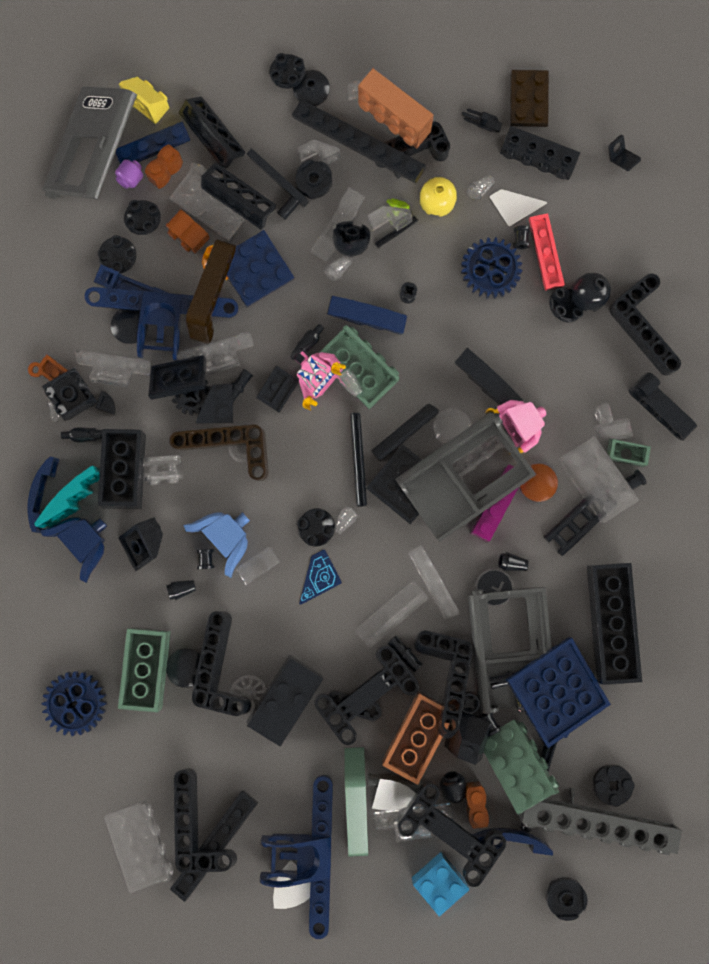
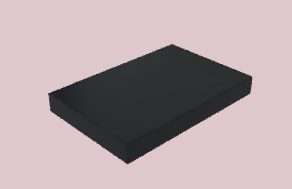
(177, 377)

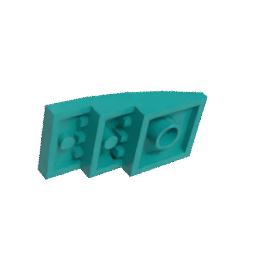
(67, 499)

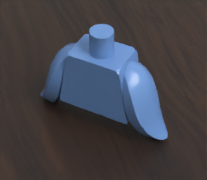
(225, 535)

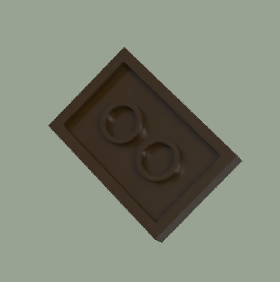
(529, 98)

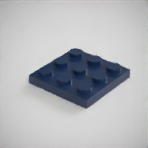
(257, 269)

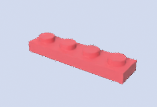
(546, 252)

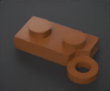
(48, 368)

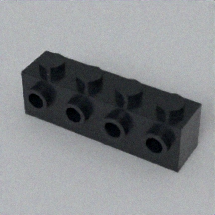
(539, 153)

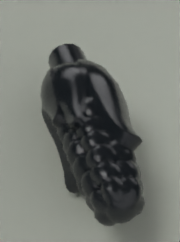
(308, 341)
(82, 434)

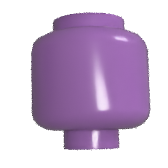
(129, 174)

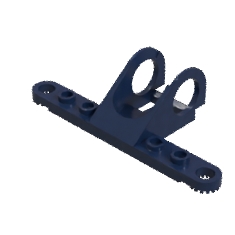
(154, 309)
(312, 858)

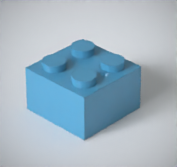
(440, 884)

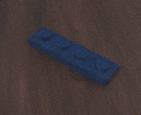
(153, 143)

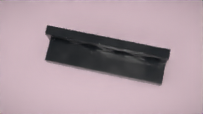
(208, 131)
(233, 197)

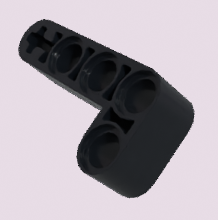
(431, 142)
(661, 406)

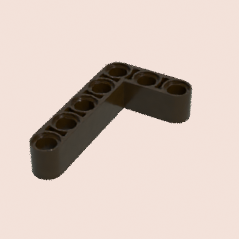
(208, 290)
(227, 440)

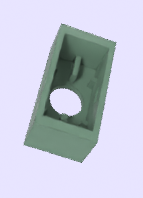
(639, 452)

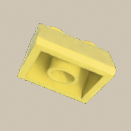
(148, 101)

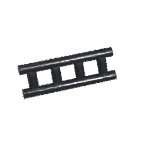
(567, 521)

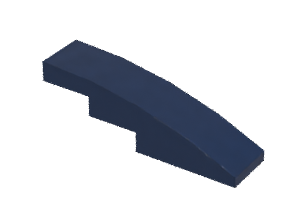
(367, 314)

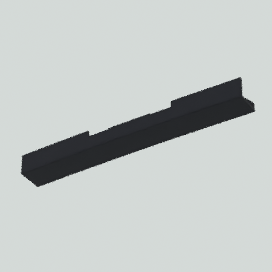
(392, 235)

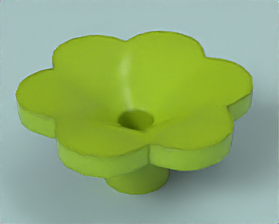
(397, 203)

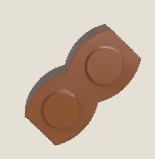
(166, 164)
(187, 231)
(476, 809)

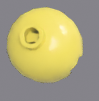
(438, 196)

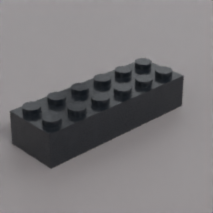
(614, 623)

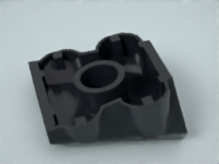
(69, 394)

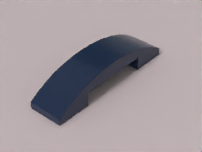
(113, 279)
(37, 488)
(514, 835)

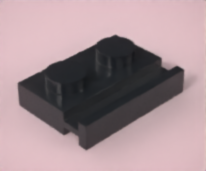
(277, 389)

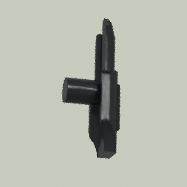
(484, 121)

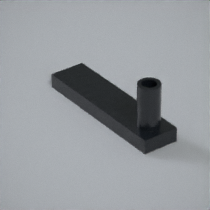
(296, 197)

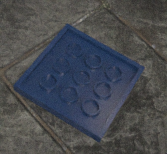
(558, 692)

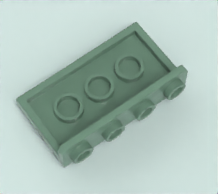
(369, 368)
(519, 766)

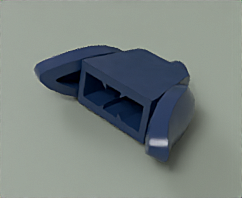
(82, 541)

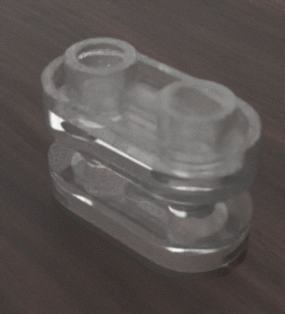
(154, 477)

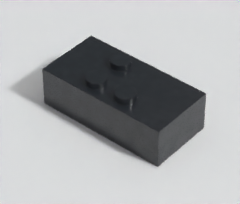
(121, 469)
(284, 700)

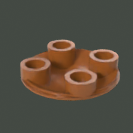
(542, 485)

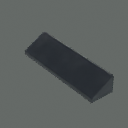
(405, 431)

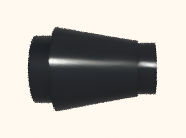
(511, 562)
(180, 589)

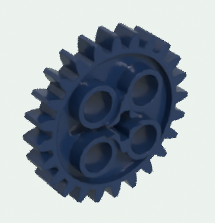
(484, 283)
(58, 712)

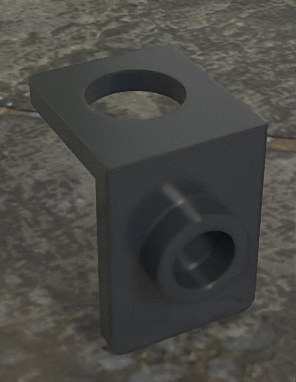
(622, 156)

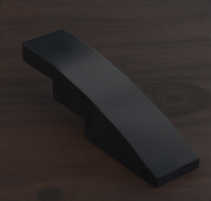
(486, 378)

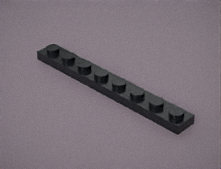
(359, 141)

